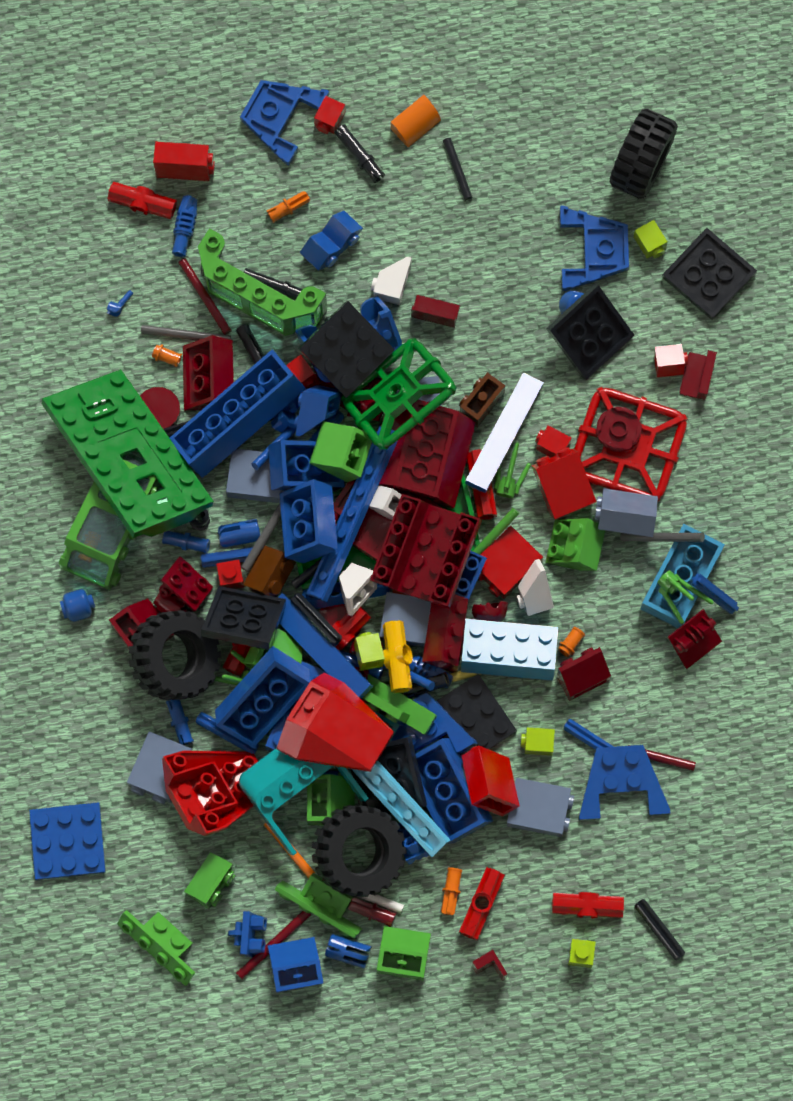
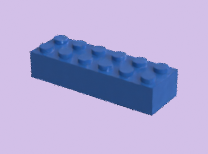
(237, 413)

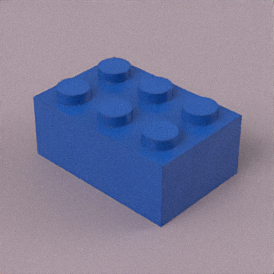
(291, 466)
(308, 521)

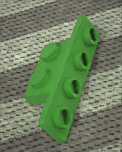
(398, 706)
(322, 902)
(162, 942)

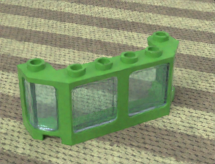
(254, 296)
(98, 535)

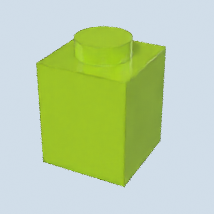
(650, 240)
(369, 651)
(538, 741)
(581, 953)

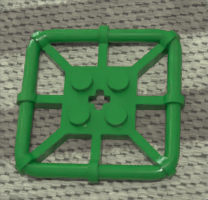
(409, 392)

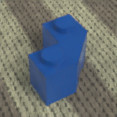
(334, 239)

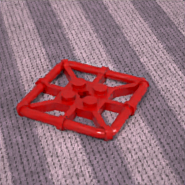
(638, 455)

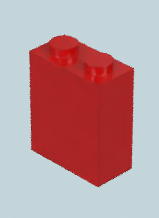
(183, 161)
(563, 482)
(507, 562)
(490, 780)

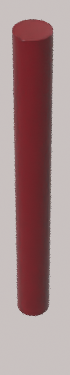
(205, 297)
(279, 938)

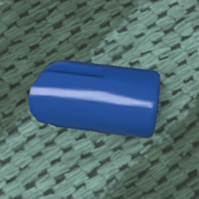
(238, 533)
(342, 944)

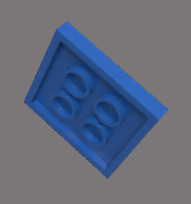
(67, 841)

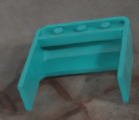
(278, 779)

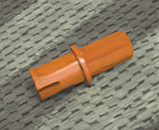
(287, 206)
(451, 891)

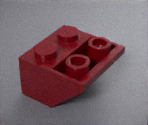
(128, 619)
(583, 673)

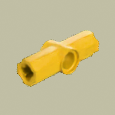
(397, 656)

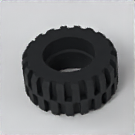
(643, 153)
(148, 661)
(387, 850)

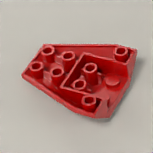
(334, 727)
(207, 787)

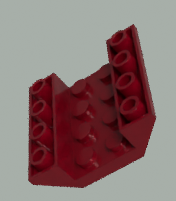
(431, 455)
(425, 551)

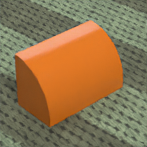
(415, 121)

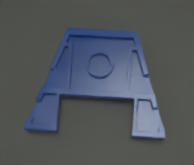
(271, 110)
(604, 248)
(442, 725)
(622, 771)

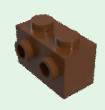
(482, 399)
(269, 572)

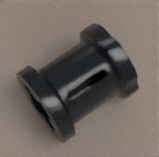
(200, 526)

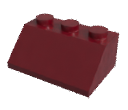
(206, 370)
(446, 634)

